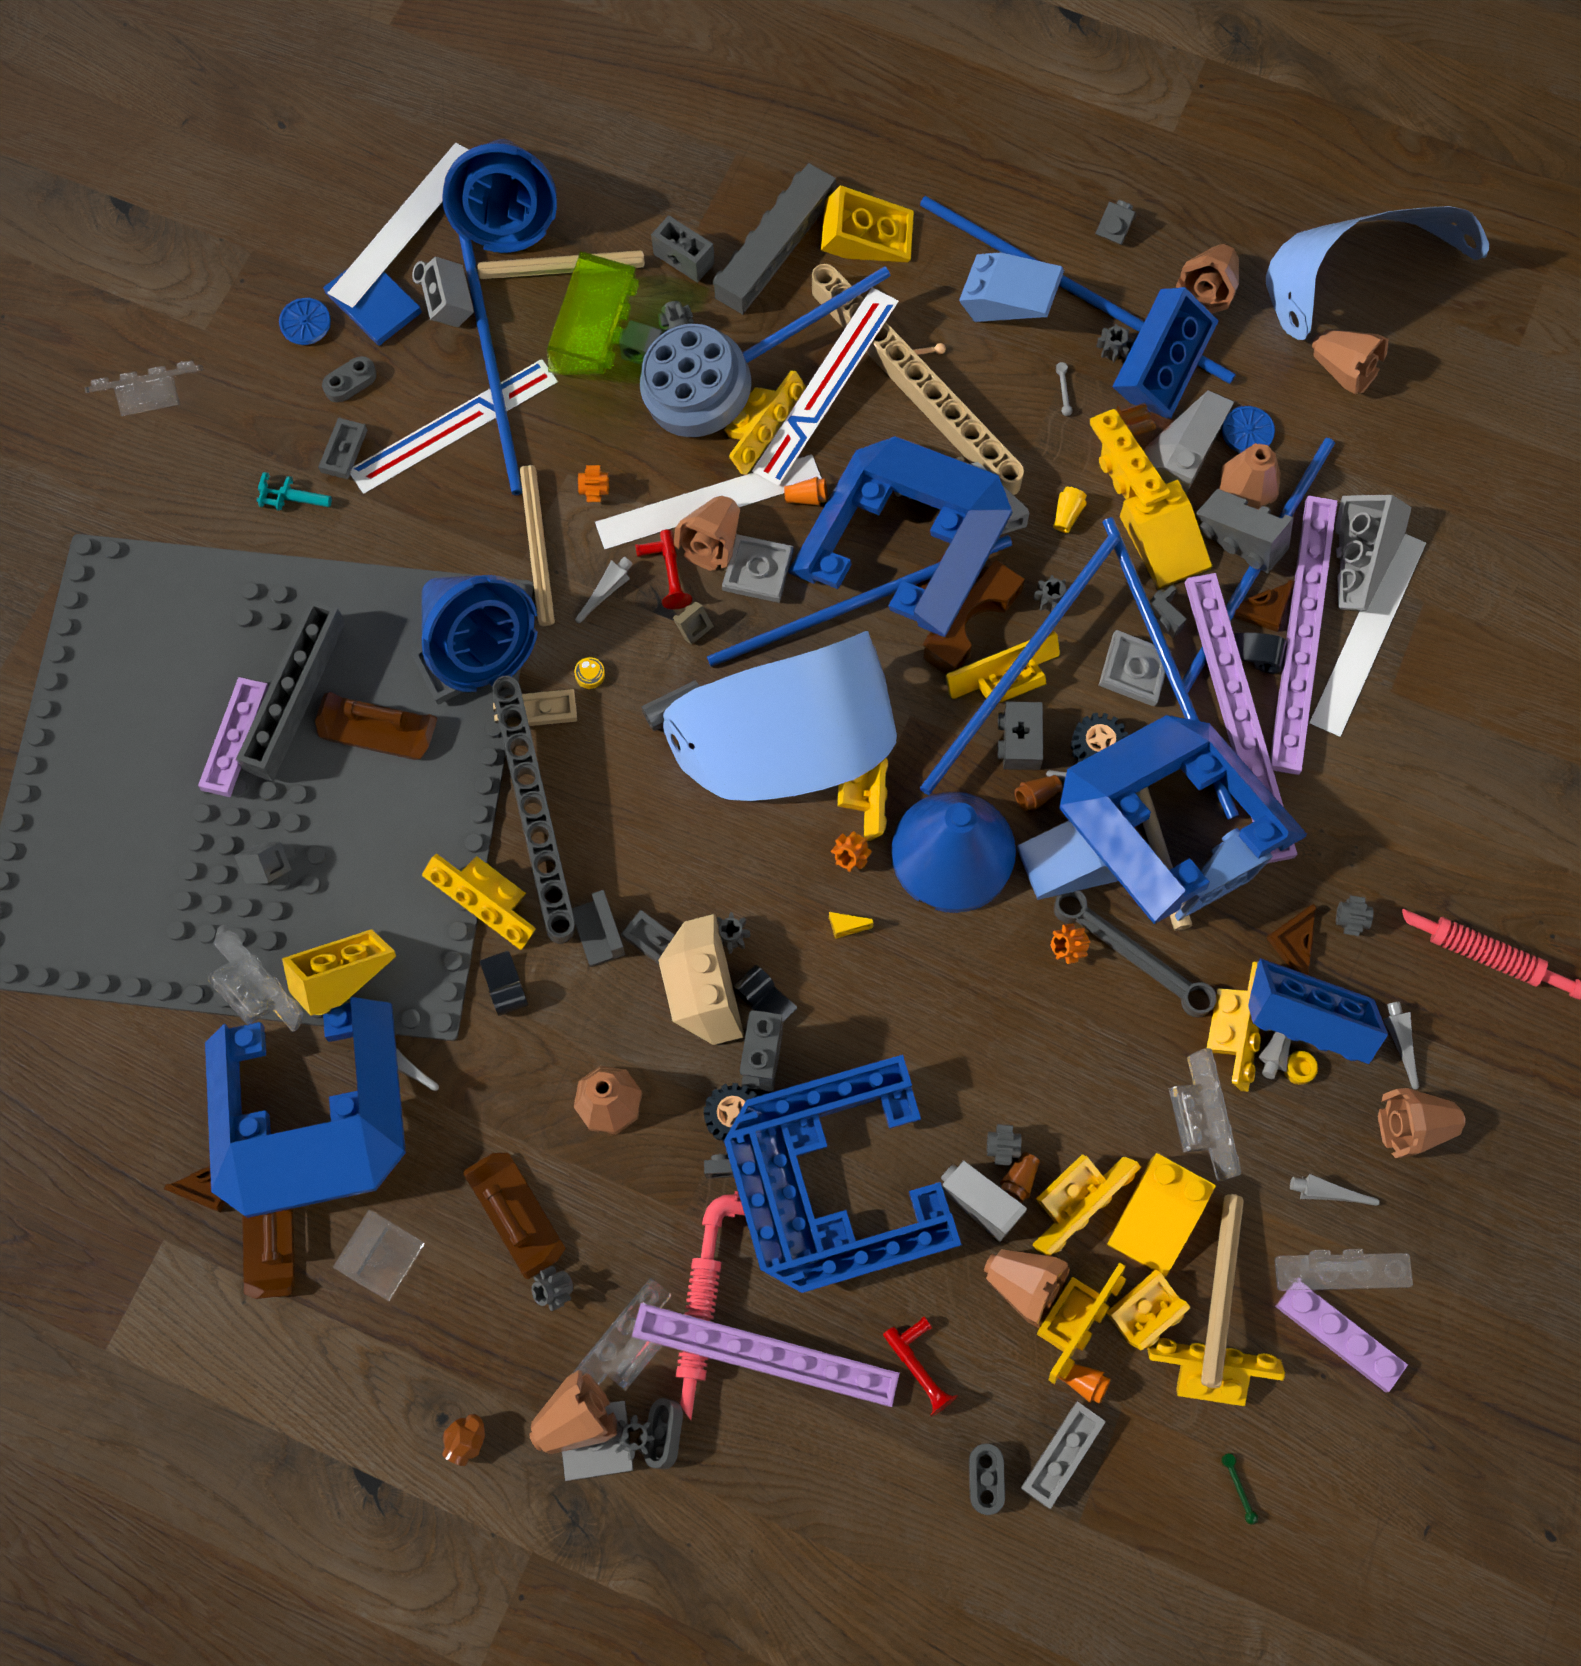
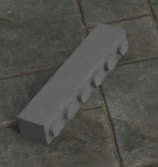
(774, 238)
(291, 690)

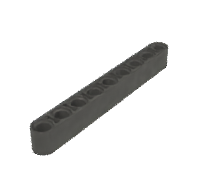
(530, 794)

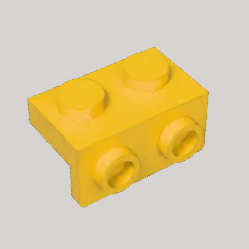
(1148, 1311)

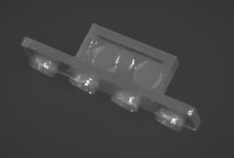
(147, 391)
(249, 986)
(1203, 1116)
(1343, 1271)
(617, 1351)

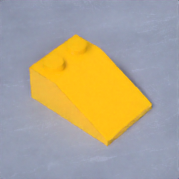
(866, 227)
(1167, 536)
(335, 971)
(1161, 1214)

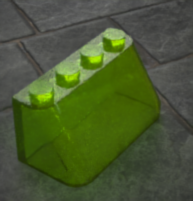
(591, 316)

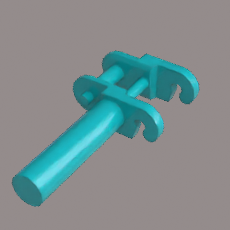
(287, 493)

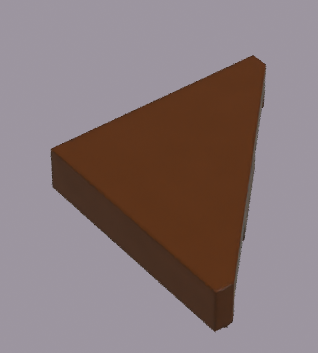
(1266, 607)
(1295, 940)
(197, 1189)

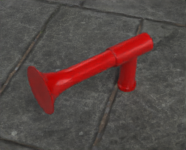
(676, 597)
(900, 1345)

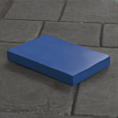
(381, 309)

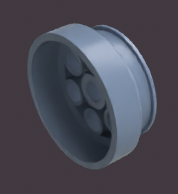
(708, 406)

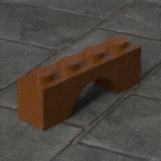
(994, 591)

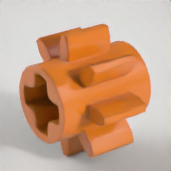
(593, 483)
(851, 851)
(1070, 943)

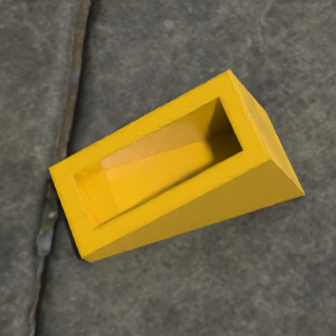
(847, 924)

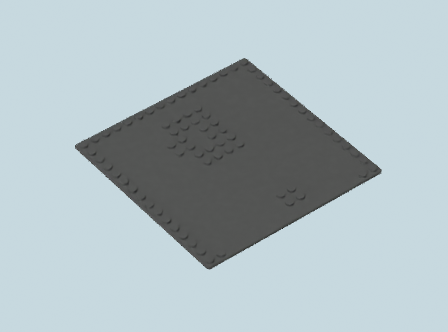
(130, 868)

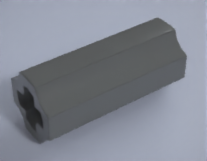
(655, 709)

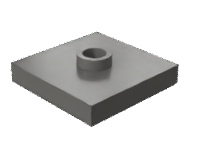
(757, 568)
(1133, 669)
(599, 1458)

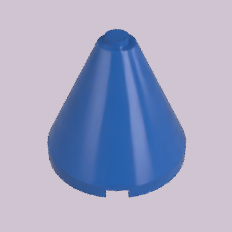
(499, 197)
(476, 629)
(953, 851)

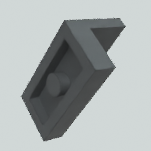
(598, 930)

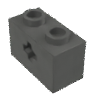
(683, 248)
(1027, 720)

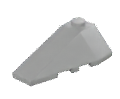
(1187, 441)
(1368, 540)

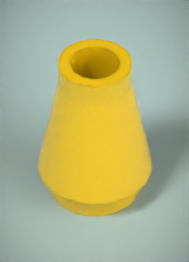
(1069, 507)

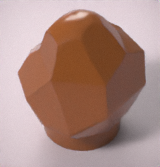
(463, 1439)

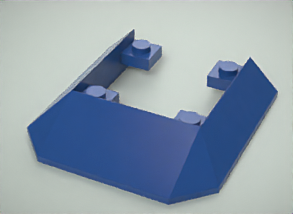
(970, 520)
(1105, 809)
(317, 1162)
(774, 1198)

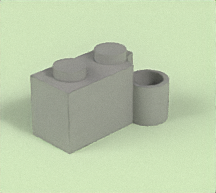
(444, 290)

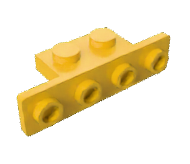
(762, 420)
(1126, 461)
(989, 671)
(867, 795)
(484, 895)
(1235, 1033)
(1077, 1197)
(1073, 1316)
(1236, 1372)

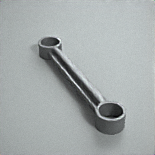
(1135, 954)

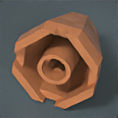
(1212, 277)
(1350, 356)
(1252, 476)
(709, 533)
(608, 1100)
(1417, 1121)
(1027, 1282)
(573, 1417)

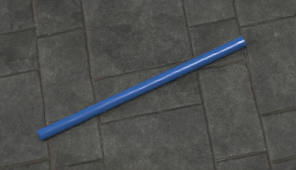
(816, 314)

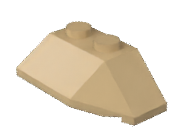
(700, 982)

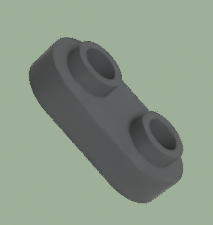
(350, 379)
(665, 1426)
(986, 1479)

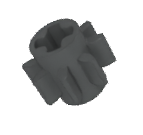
(674, 315)
(1115, 343)
(1050, 593)
(1354, 915)
(737, 940)
(1004, 1144)
(552, 1288)
(642, 1438)

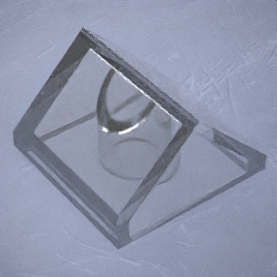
(378, 1255)

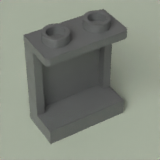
(761, 1051)

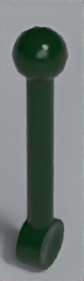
(1228, 1460)

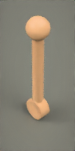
(939, 349)

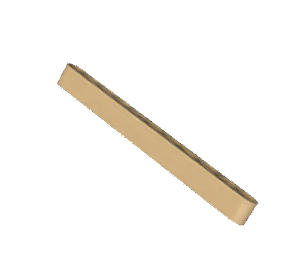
(927, 386)

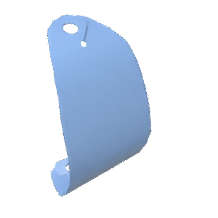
(1298, 259)
(786, 724)

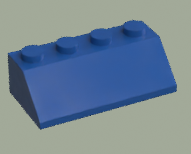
(1166, 351)
(1316, 1012)

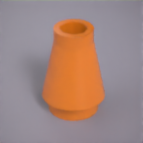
(807, 492)
(1087, 1382)

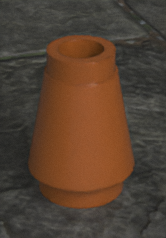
(1037, 792)
(1020, 1177)

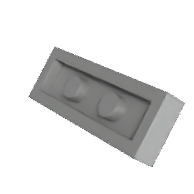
(1063, 1455)

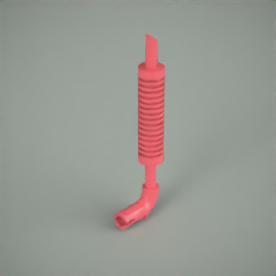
(1497, 955)
(703, 1292)

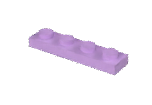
(221, 767)
(1343, 1337)

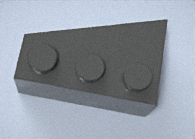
(1245, 530)

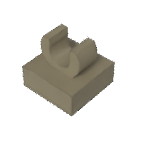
(693, 622)

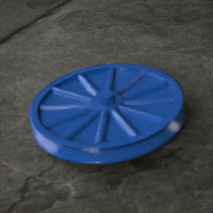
(304, 321)
(1246, 427)

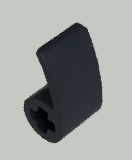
(1264, 650)
(503, 983)
(761, 994)

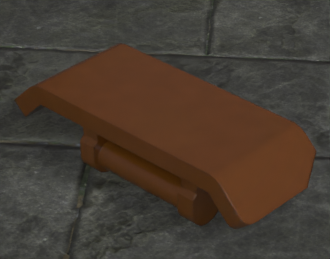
(374, 727)
(515, 1213)
(269, 1255)

